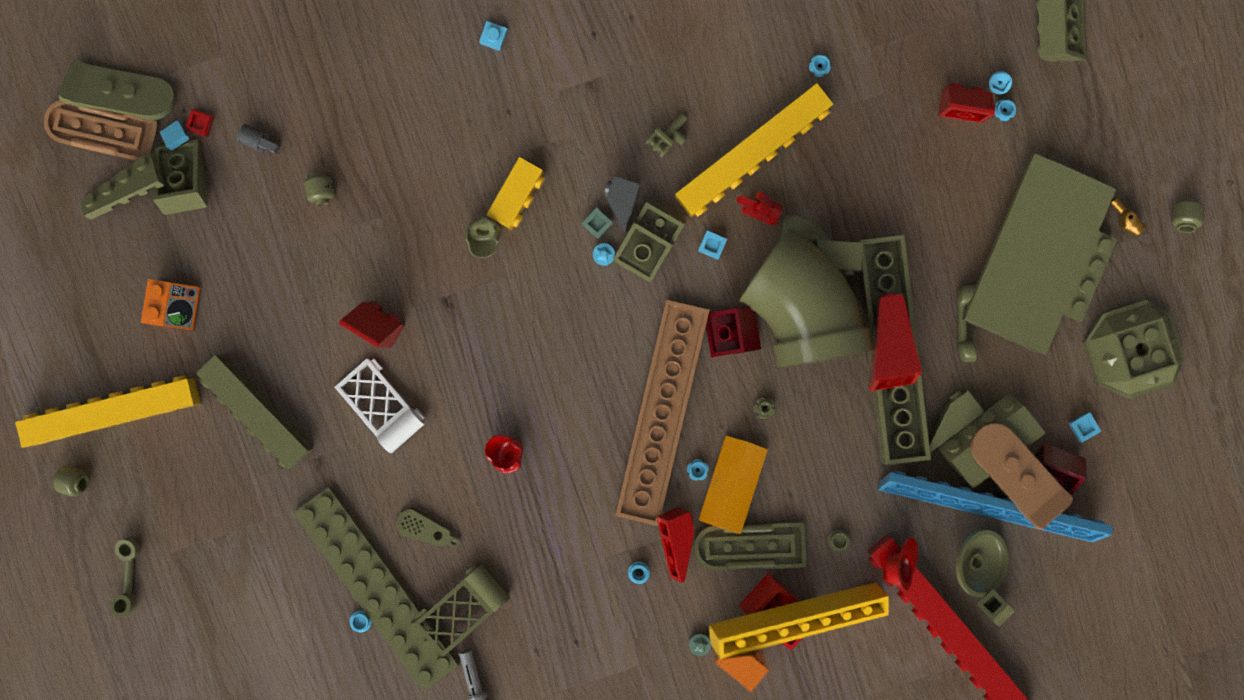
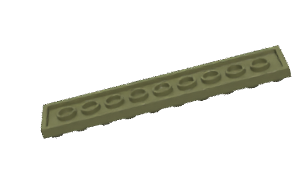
(374, 586)

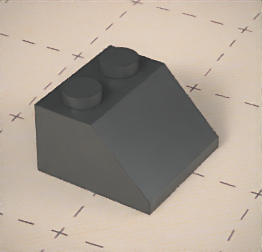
(622, 199)

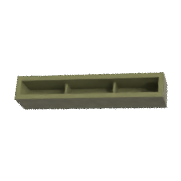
(254, 411)

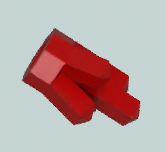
(764, 210)

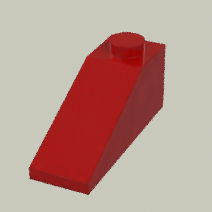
(677, 538)

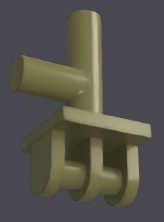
(663, 138)

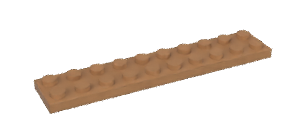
(662, 412)

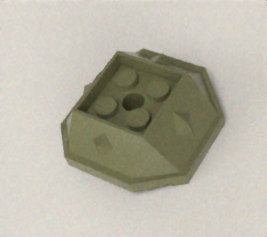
(1114, 355)

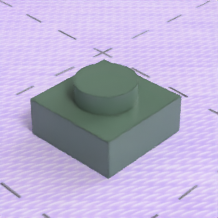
(597, 223)

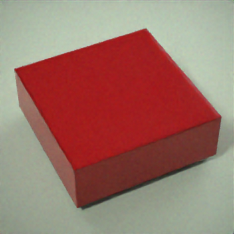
(199, 123)

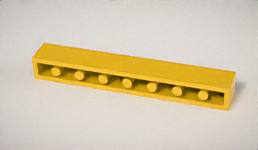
(753, 150)
(108, 412)
(798, 620)

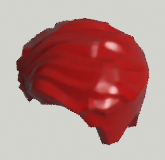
(504, 453)

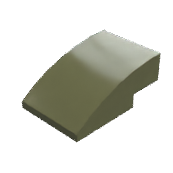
(649, 241)

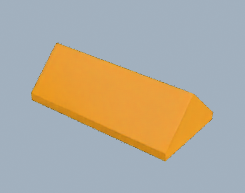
(733, 484)

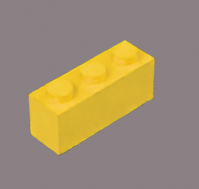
(516, 194)

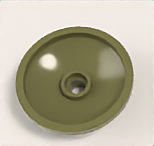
(982, 563)

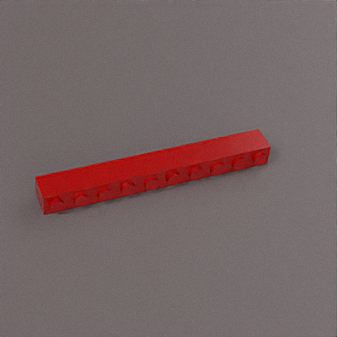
(950, 629)

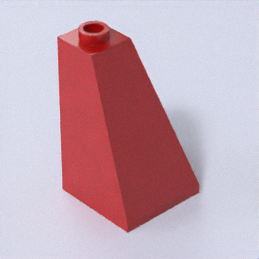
(894, 353)

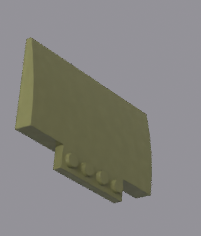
(1044, 256)

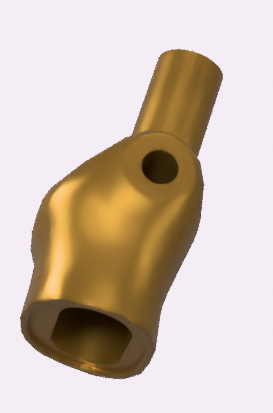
(1128, 219)

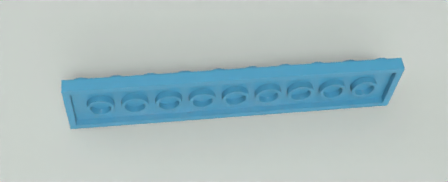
(987, 505)

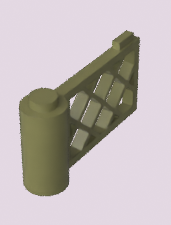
(486, 592)

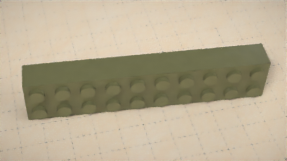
(901, 409)

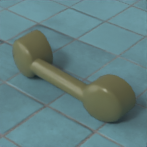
(965, 347)
(126, 603)

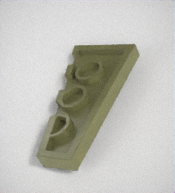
(127, 183)

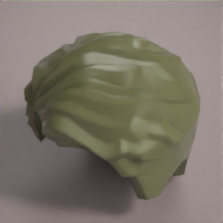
(483, 237)

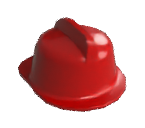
(901, 565)

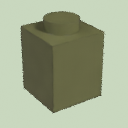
(995, 608)

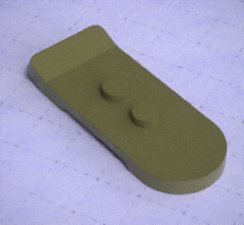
(117, 91)
(755, 548)

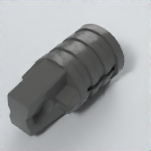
(256, 139)

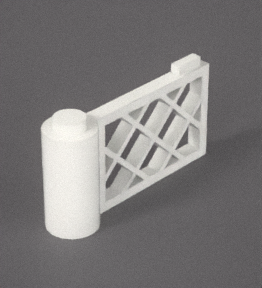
(400, 426)

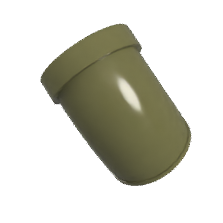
(807, 304)

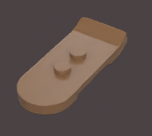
(100, 130)
(1019, 474)

